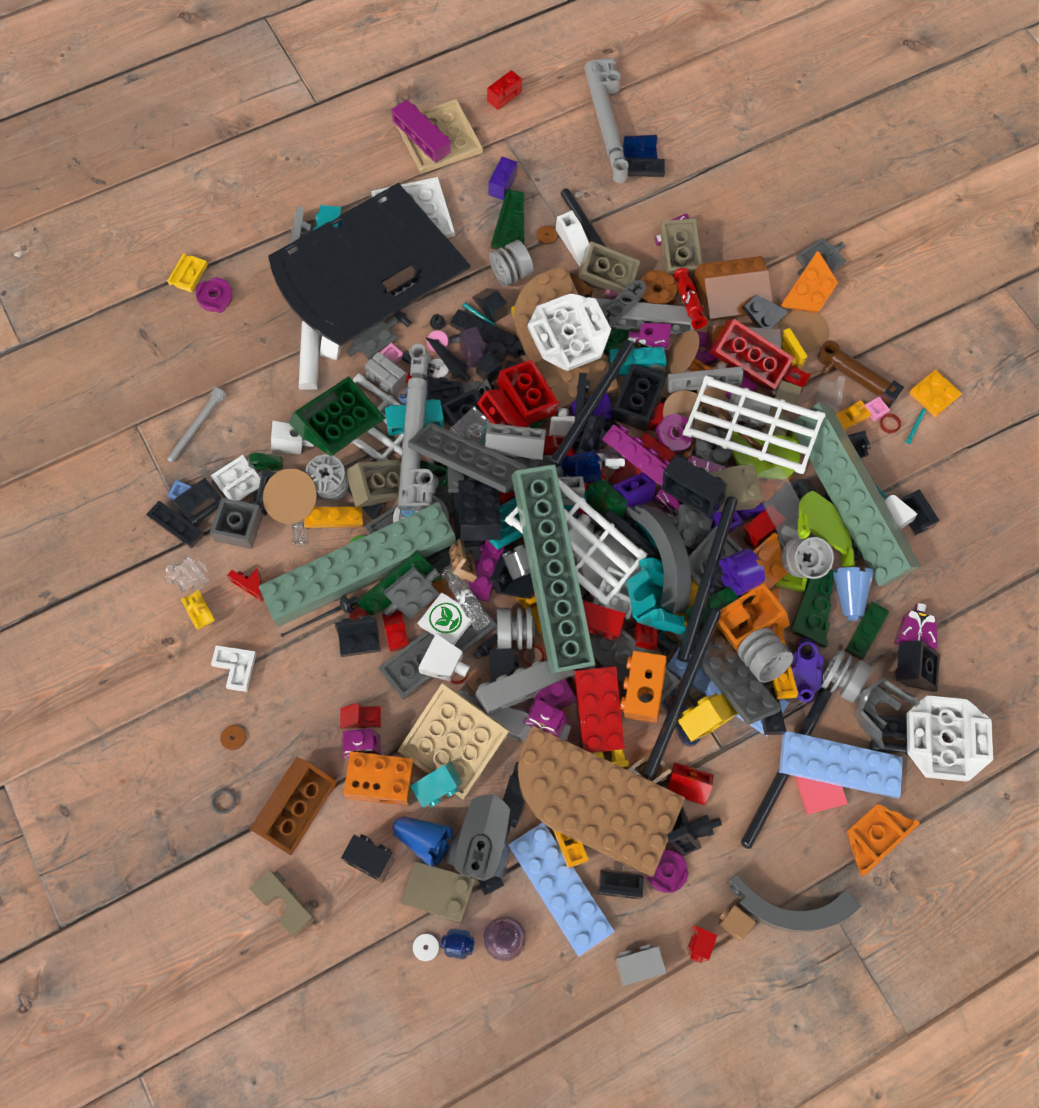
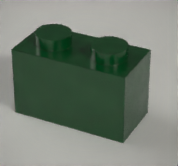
(603, 496)

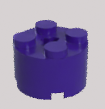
(742, 571)

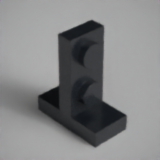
(682, 835)

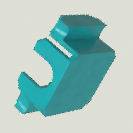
(645, 598)

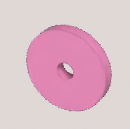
(438, 335)

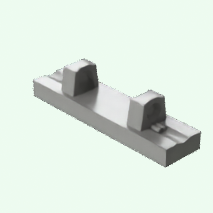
(298, 227)
(681, 381)

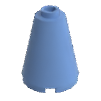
(853, 590)

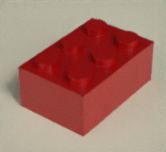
(528, 391)

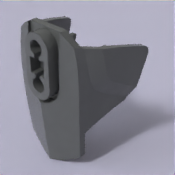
(867, 700)
(486, 825)

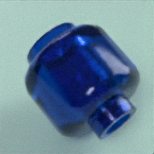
(457, 943)

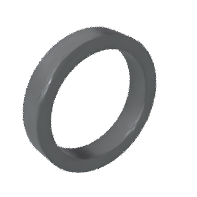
(214, 797)

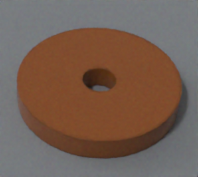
(541, 235)
(230, 731)

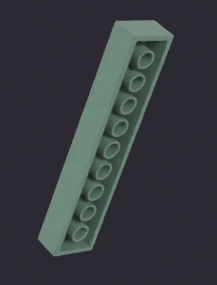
(857, 499)
(356, 564)
(552, 569)

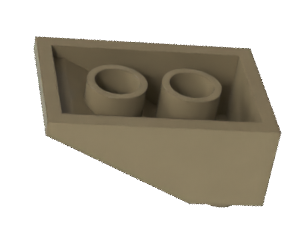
(680, 245)
(607, 268)
(374, 482)
(742, 484)
(438, 892)

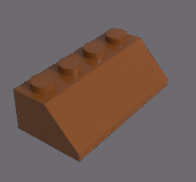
(293, 805)

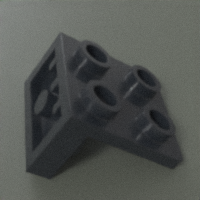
(505, 585)
(358, 636)

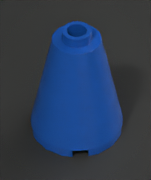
(424, 838)

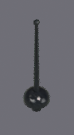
(345, 605)

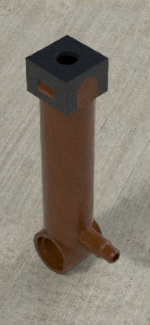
(858, 372)

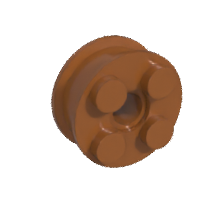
(661, 282)

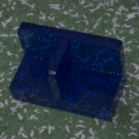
(640, 146)
(585, 465)

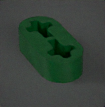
(265, 461)

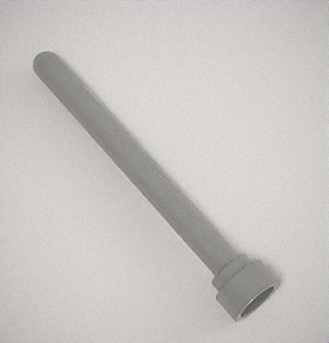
(217, 396)

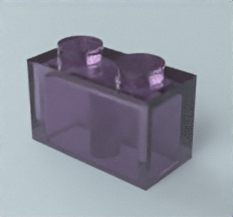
(471, 346)

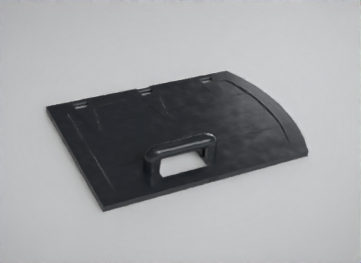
(340, 270)

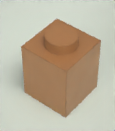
(736, 922)

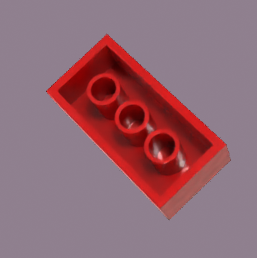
(757, 356)
(598, 709)

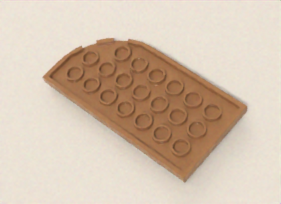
(562, 383)
(596, 801)

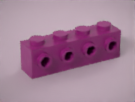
(421, 131)
(636, 453)
(482, 586)

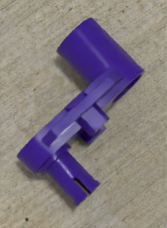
(807, 670)

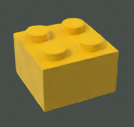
(707, 716)

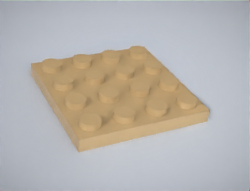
(454, 124)
(455, 733)

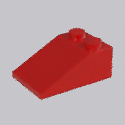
(630, 470)

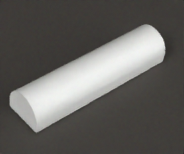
(309, 358)

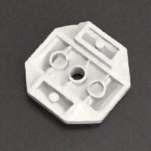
(574, 315)
(967, 733)

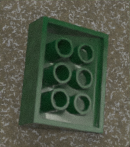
(336, 417)

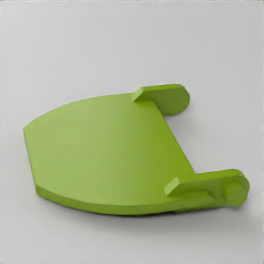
(761, 466)
(824, 521)

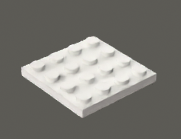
(430, 198)

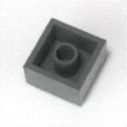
(236, 523)

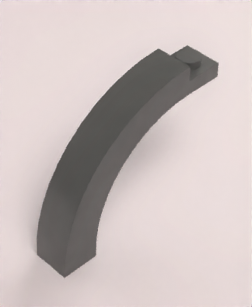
(673, 555)
(793, 921)

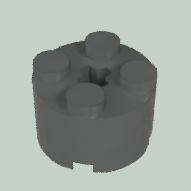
(713, 452)
(517, 562)

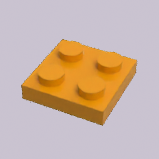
(935, 393)

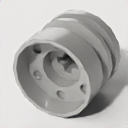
(511, 263)
(329, 487)
(816, 559)
(515, 628)
(765, 655)
(846, 676)

